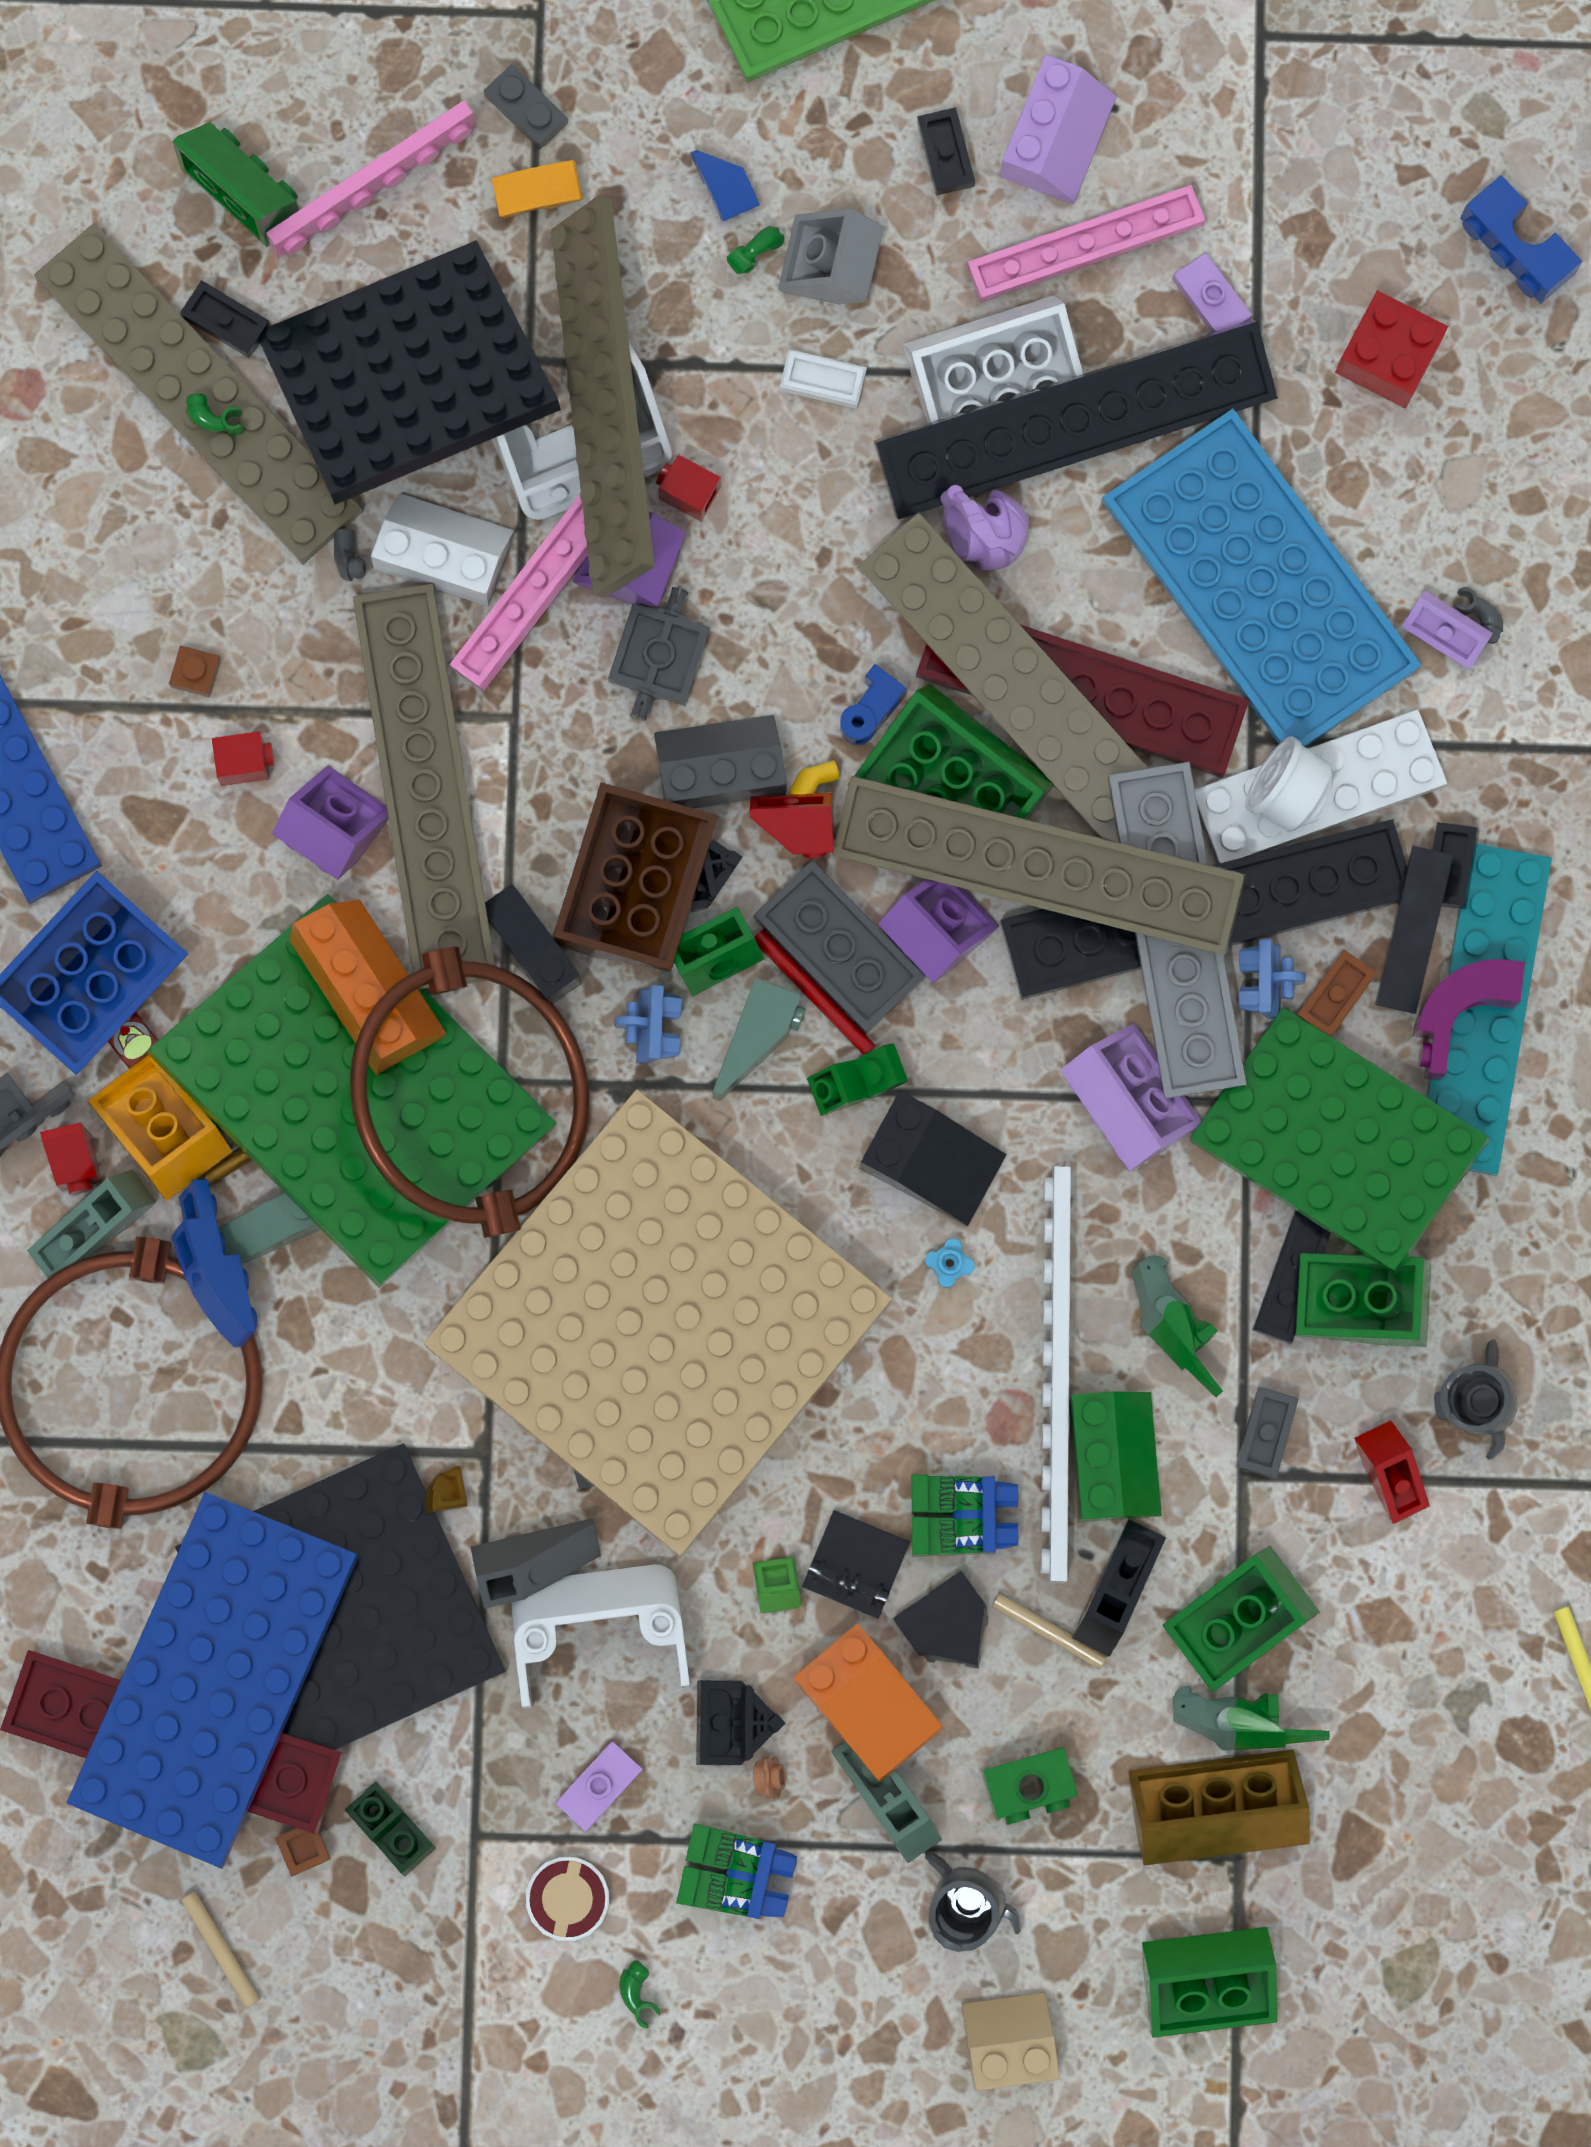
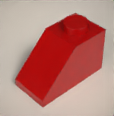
(797, 821)
(72, 1158)
(1392, 1471)

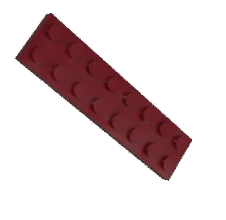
(1142, 704)
(66, 1707)

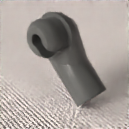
(344, 556)

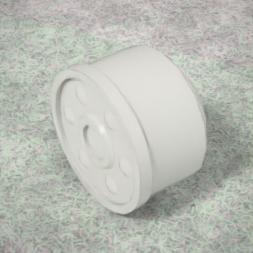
(1290, 786)

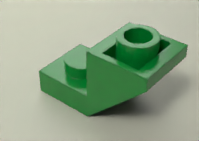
(857, 1079)

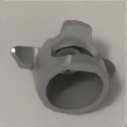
(1479, 1399)
(966, 1907)

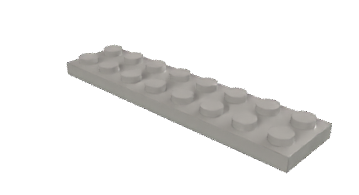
(1182, 984)

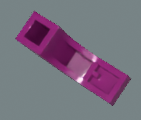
(1477, 984)

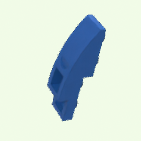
(213, 1277)

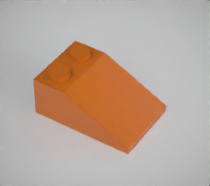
(868, 1702)

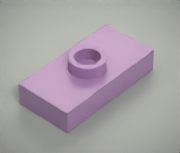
(1211, 295)
(1447, 630)
(599, 1786)

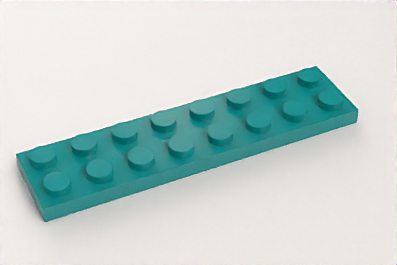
(1485, 1040)

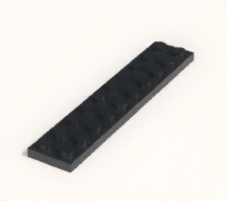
(1077, 418)
(1280, 894)

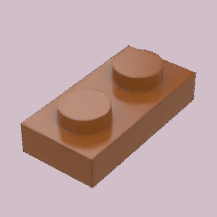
(1337, 993)

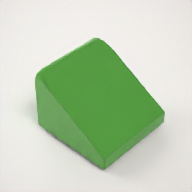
(777, 1585)

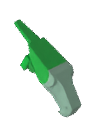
(1171, 1320)
(1238, 1722)

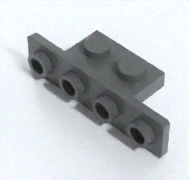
(20, 1117)

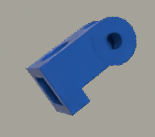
(865, 718)

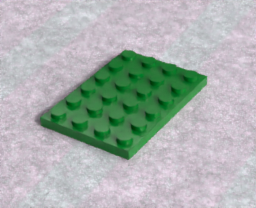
(1340, 1140)

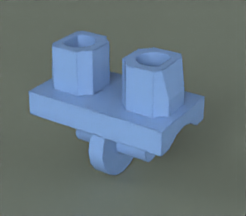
(1267, 962)
(644, 1024)

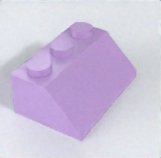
(1058, 130)
(1125, 1097)

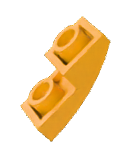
(537, 188)

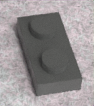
(525, 106)
(1267, 1432)

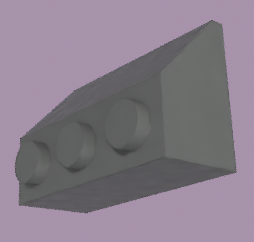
(721, 762)

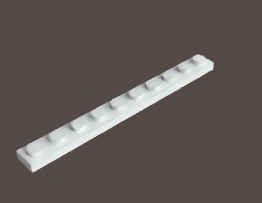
(1056, 1392)

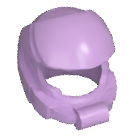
(987, 535)

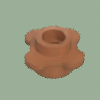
(769, 1777)

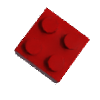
(1391, 349)

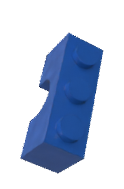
(1538, 267)

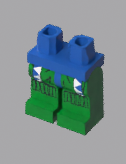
(972, 1508)
(746, 1877)

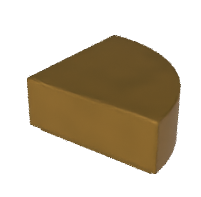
(446, 1491)

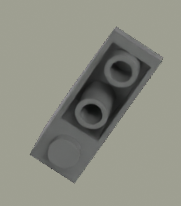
(530, 1562)

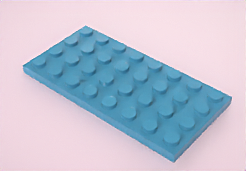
(1261, 582)

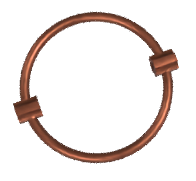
(445, 973)
(109, 1502)

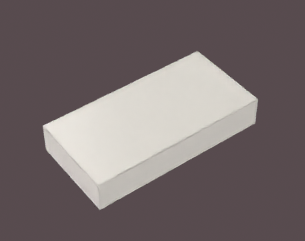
(822, 379)

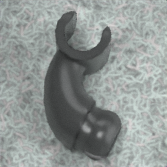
(1488, 614)

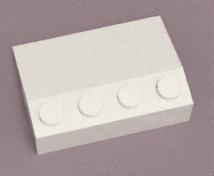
(993, 358)

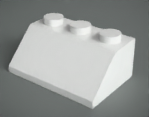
(441, 548)

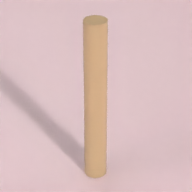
(1048, 1630)
(220, 1949)

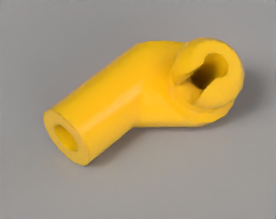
(811, 777)

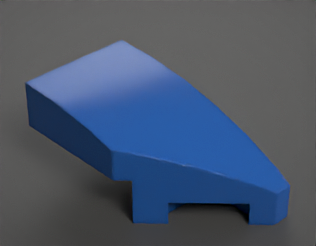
(726, 184)

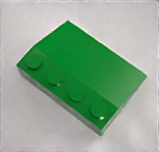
(954, 757)

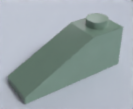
(760, 1031)
(93, 1222)
(266, 1229)
(891, 1805)

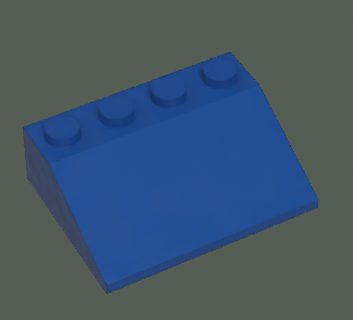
(87, 972)

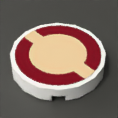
(567, 1898)

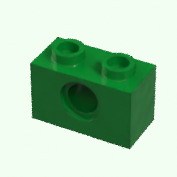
(716, 951)
(1004, 1780)

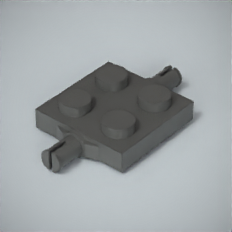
(659, 654)

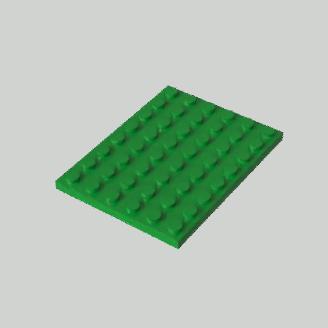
(276, 1078)

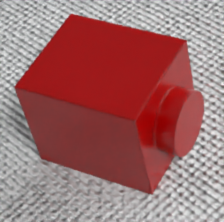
(688, 487)
(242, 758)

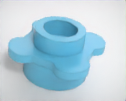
(946, 1274)

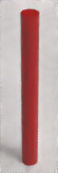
(814, 992)

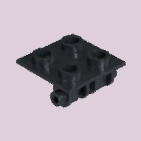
(856, 1564)

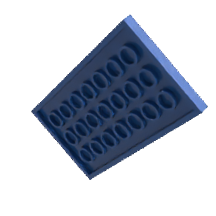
(213, 1680)

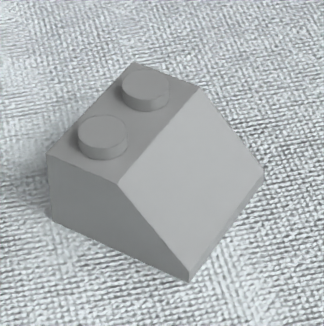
(831, 256)

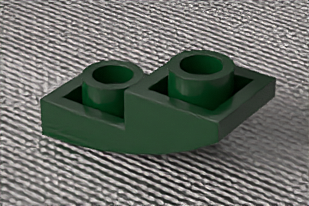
(390, 1829)

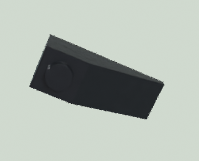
(532, 944)
(1119, 1588)

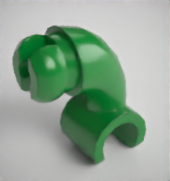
(742, 258)
(203, 417)
(630, 1987)

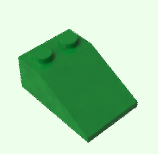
(1362, 1300)
(1241, 1618)

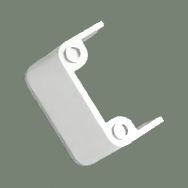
(546, 469)
(600, 1595)

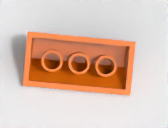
(355, 971)

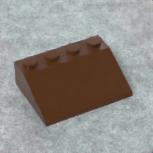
(634, 878)

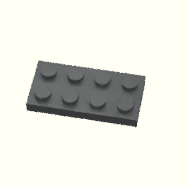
(839, 947)

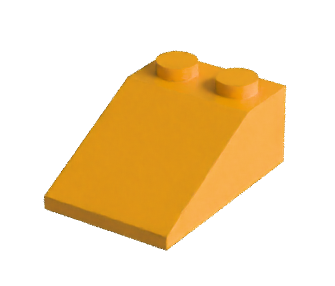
(160, 1127)

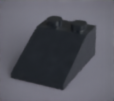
(932, 1159)

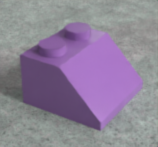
(651, 585)
(331, 822)
(937, 926)

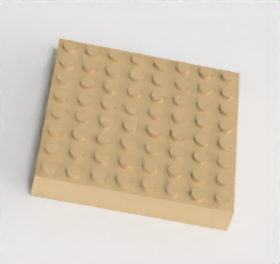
(658, 1323)

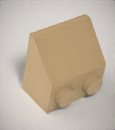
(1010, 2041)

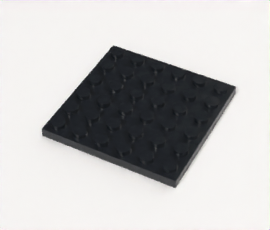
(407, 372)
(406, 1615)

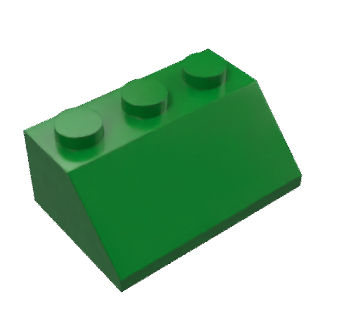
(235, 179)
(1114, 1456)
(1210, 1982)

